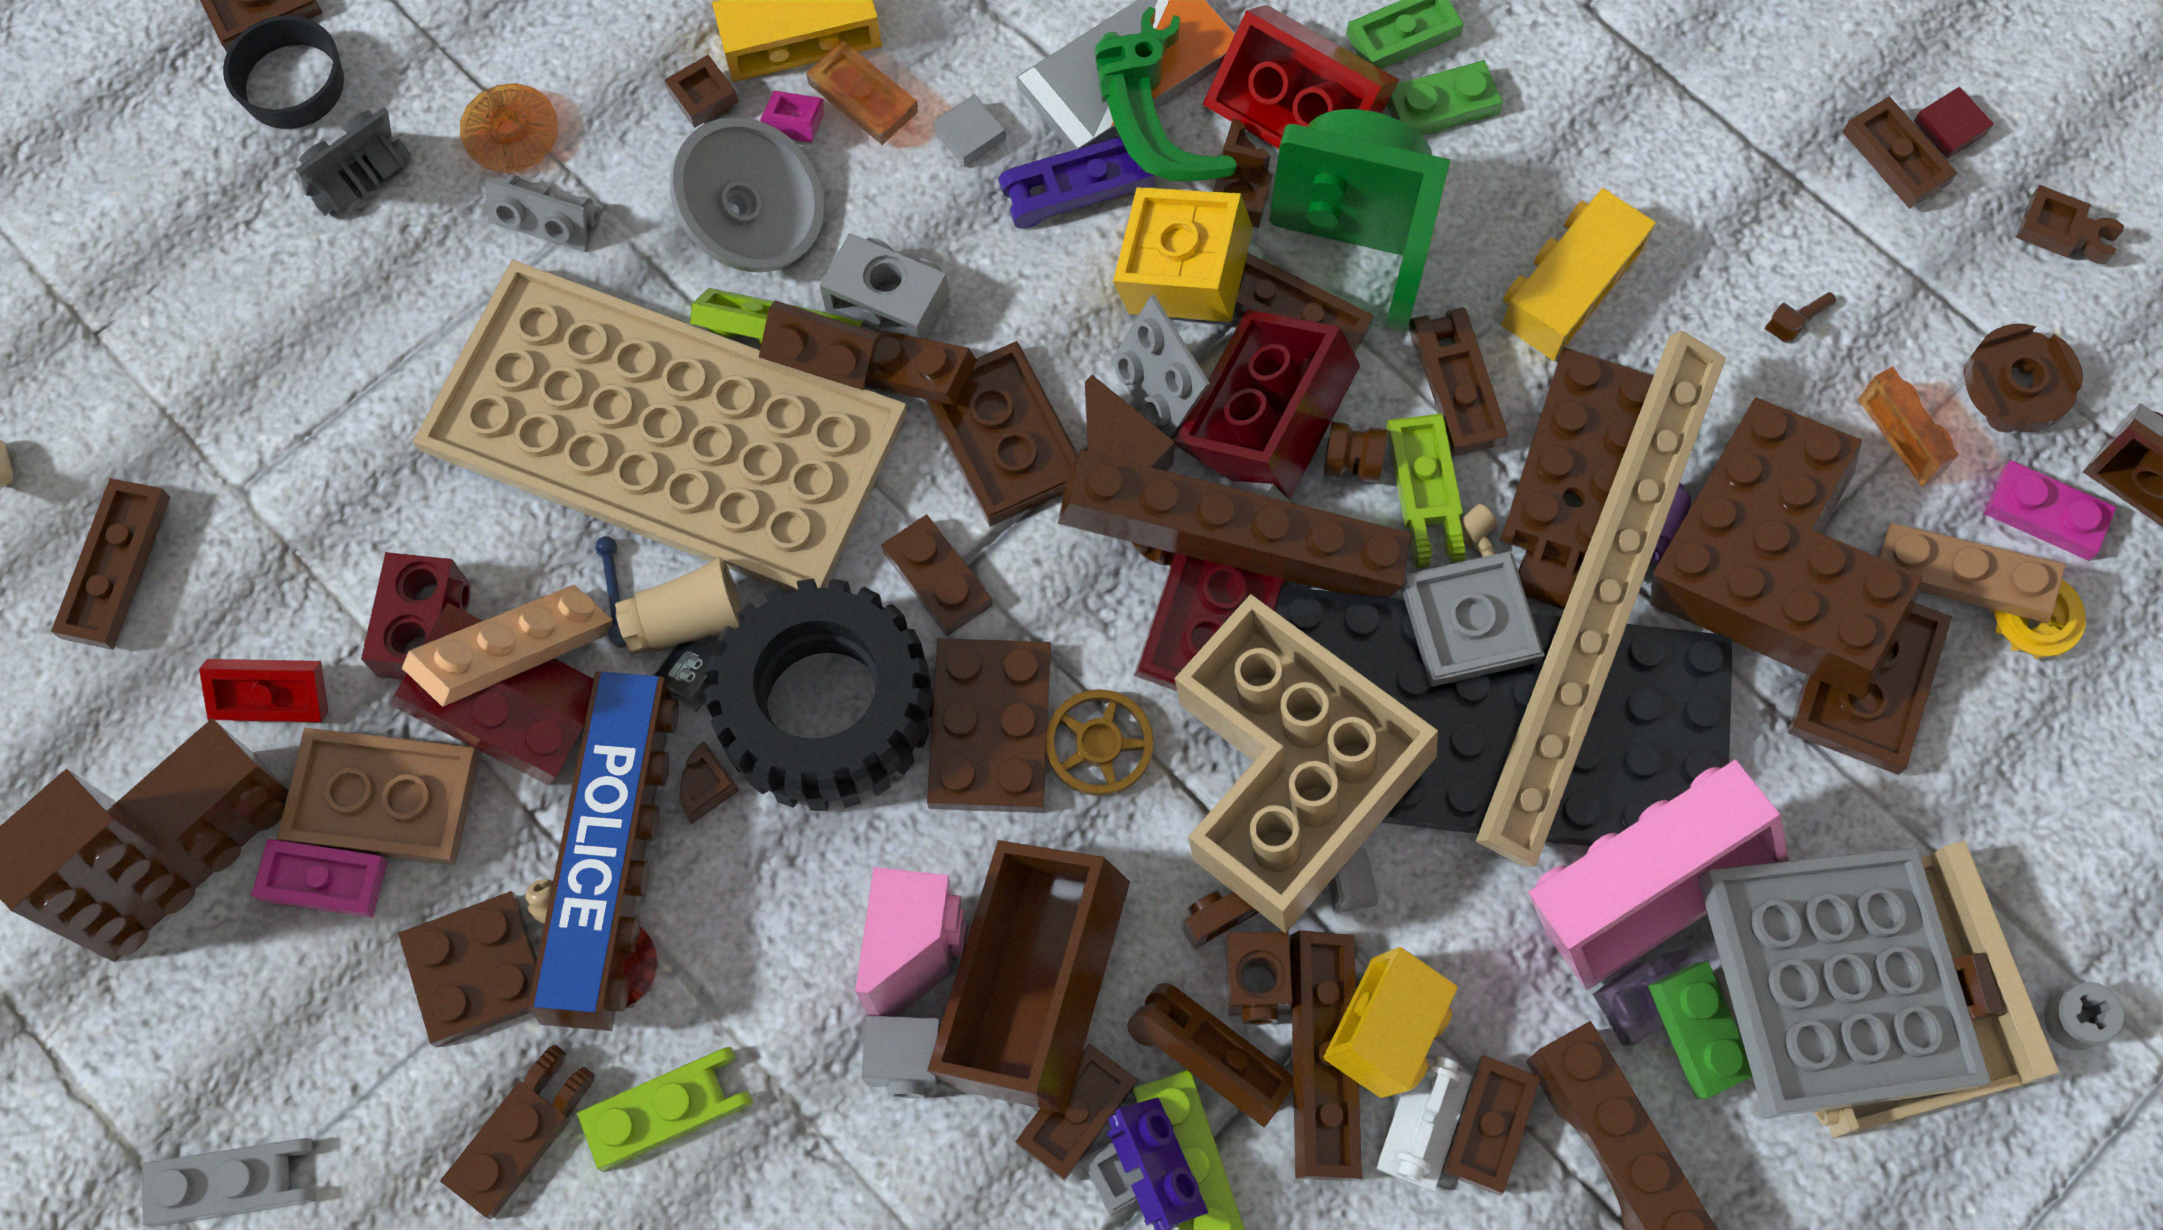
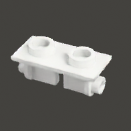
(1425, 1125)

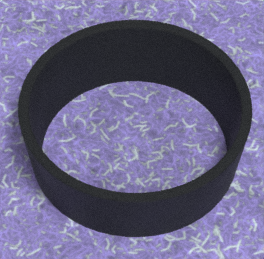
(268, 36)

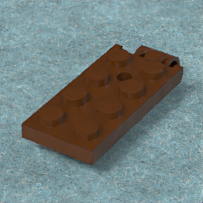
(1573, 452)

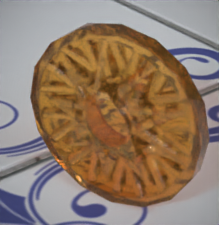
(509, 127)

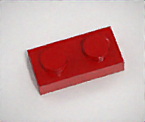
(264, 690)

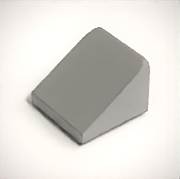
(1354, 884)

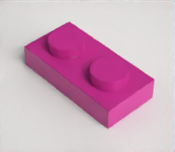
(2050, 510)
(319, 878)

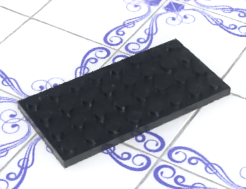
(1647, 741)

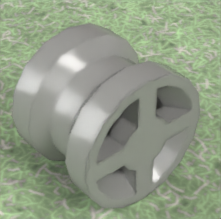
(2071, 1023)

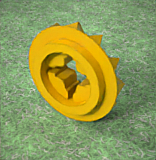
(2055, 639)

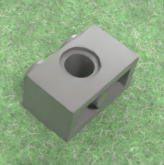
(868, 263)

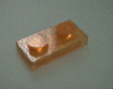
(862, 92)
(1908, 426)

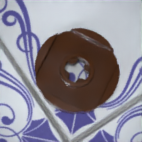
(2006, 402)

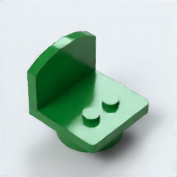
(1365, 185)

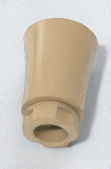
(680, 609)

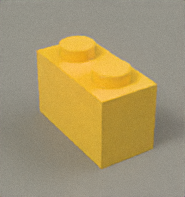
(1392, 1023)

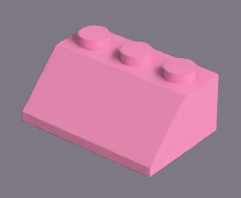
(907, 939)

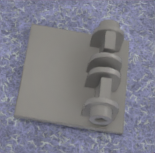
(1159, 369)

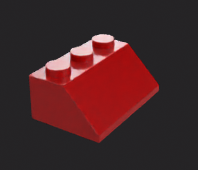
(1291, 75)

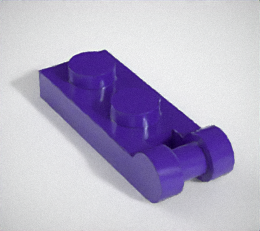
(1072, 181)

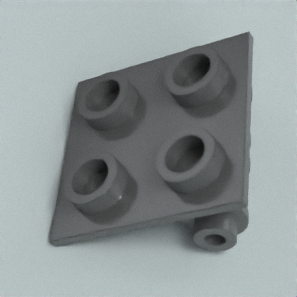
(364, 138)

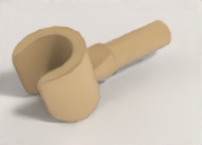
(1476, 527)

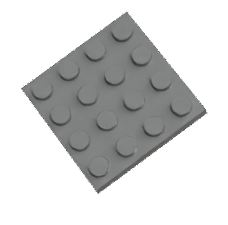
(1842, 981)

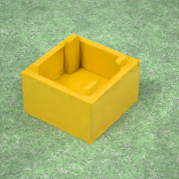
(1185, 252)

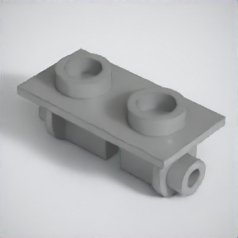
(532, 211)

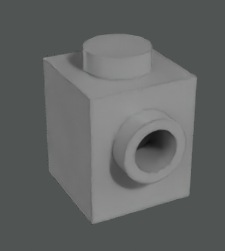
(899, 1054)

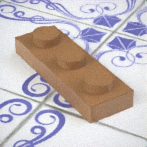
(1976, 572)

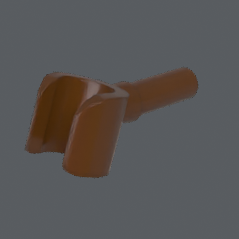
(1788, 322)

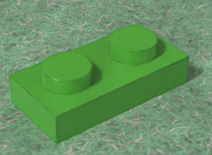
(1403, 30)
(1446, 98)
(1701, 1030)

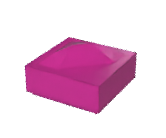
(794, 114)

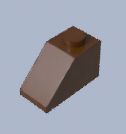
(1121, 431)

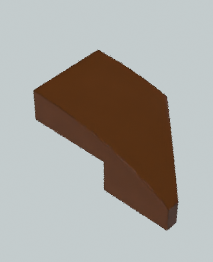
(1251, 172)

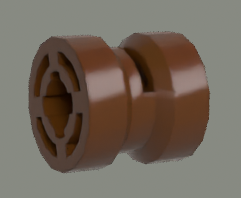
(1355, 452)

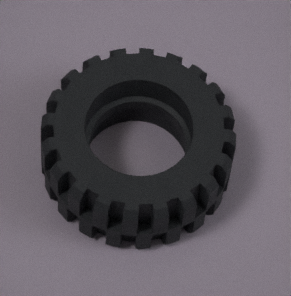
(807, 625)

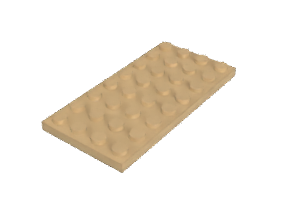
(661, 429)

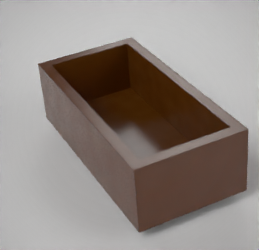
(1030, 975)

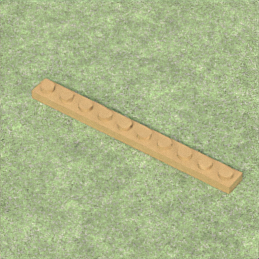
(1601, 602)

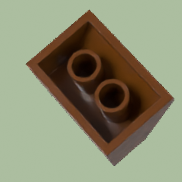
(2133, 462)

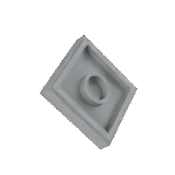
(1471, 618)

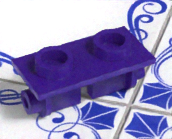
(1148, 1142)

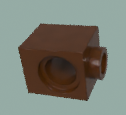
(1262, 950)

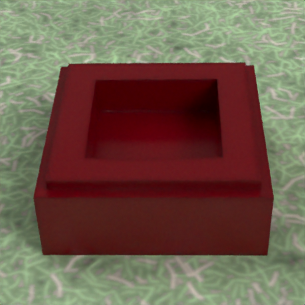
(1953, 122)

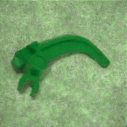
(1127, 74)

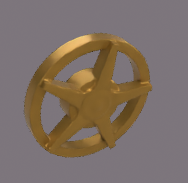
(1099, 742)

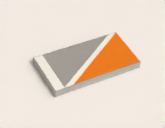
(1067, 84)

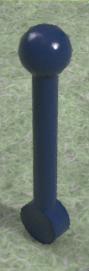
(606, 549)

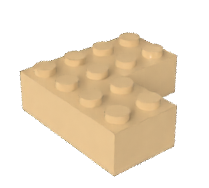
(1324, 753)

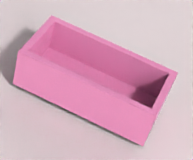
(1645, 882)

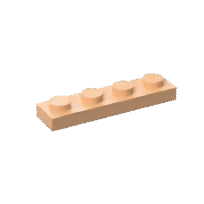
(506, 644)

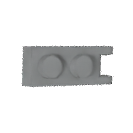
(222, 1183)

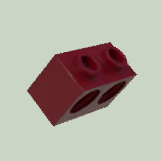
(397, 613)

